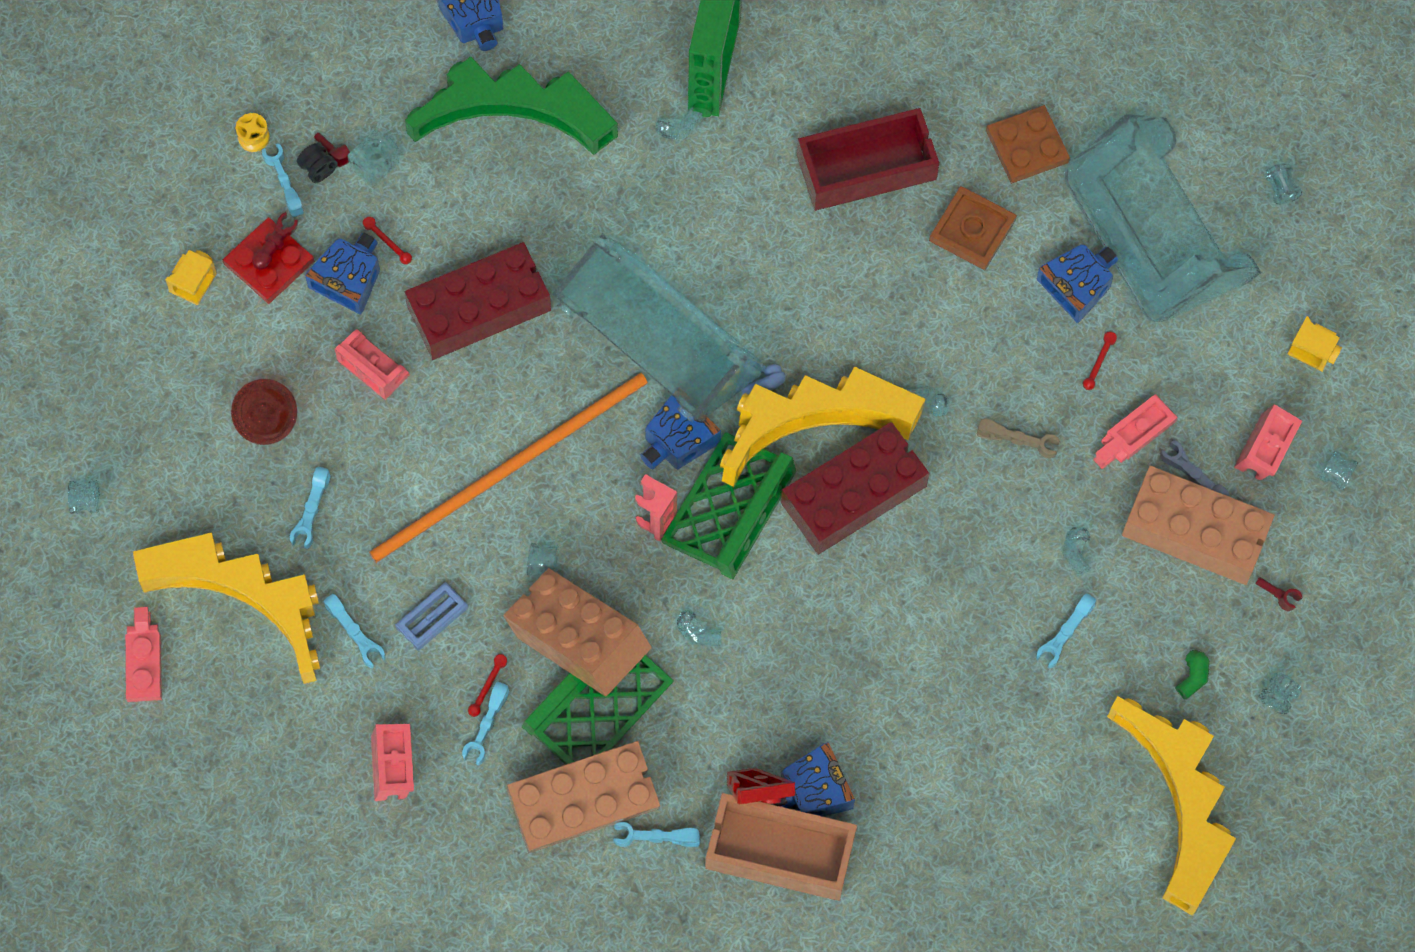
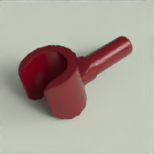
(339, 153)
(1280, 594)

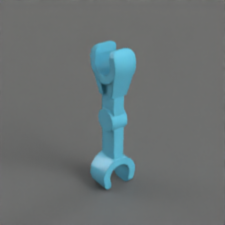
(291, 197)
(305, 525)
(353, 630)
(1055, 645)
(497, 700)
(685, 837)

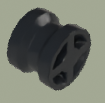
(316, 162)

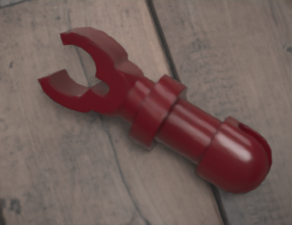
(273, 242)

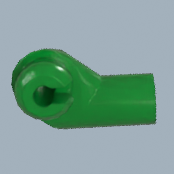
(1197, 676)

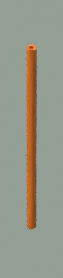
(508, 467)

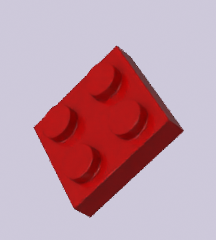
(282, 270)

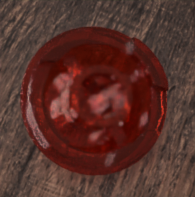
(264, 411)

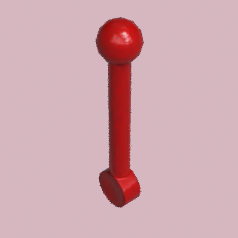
(370, 224)
(1109, 339)
(500, 661)

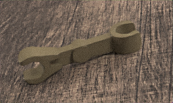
(993, 431)

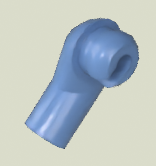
(773, 379)

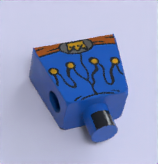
(474, 20)
(346, 272)
(1078, 279)
(677, 438)
(818, 784)

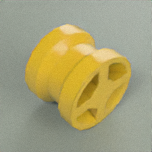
(249, 125)

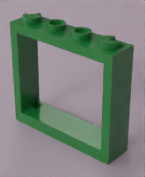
(712, 54)

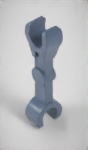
(1194, 473)

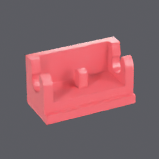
(370, 364)
(1268, 442)
(661, 504)
(392, 761)

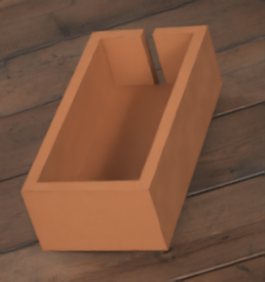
(1198, 525)
(577, 632)
(582, 797)
(781, 847)

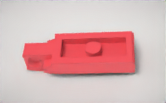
(1135, 431)
(143, 659)

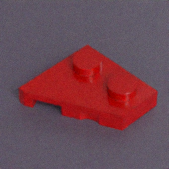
(758, 785)

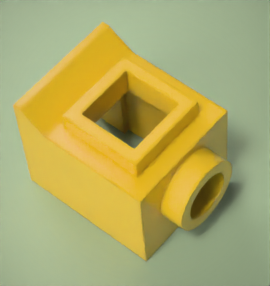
(192, 276)
(1315, 345)

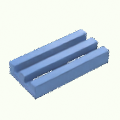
(420, 642)

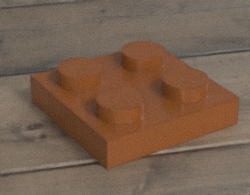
(1027, 144)
(972, 228)

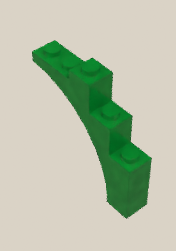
(516, 94)

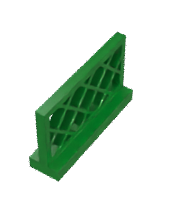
(750, 523)
(570, 689)

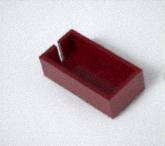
(867, 159)
(478, 300)
(854, 488)

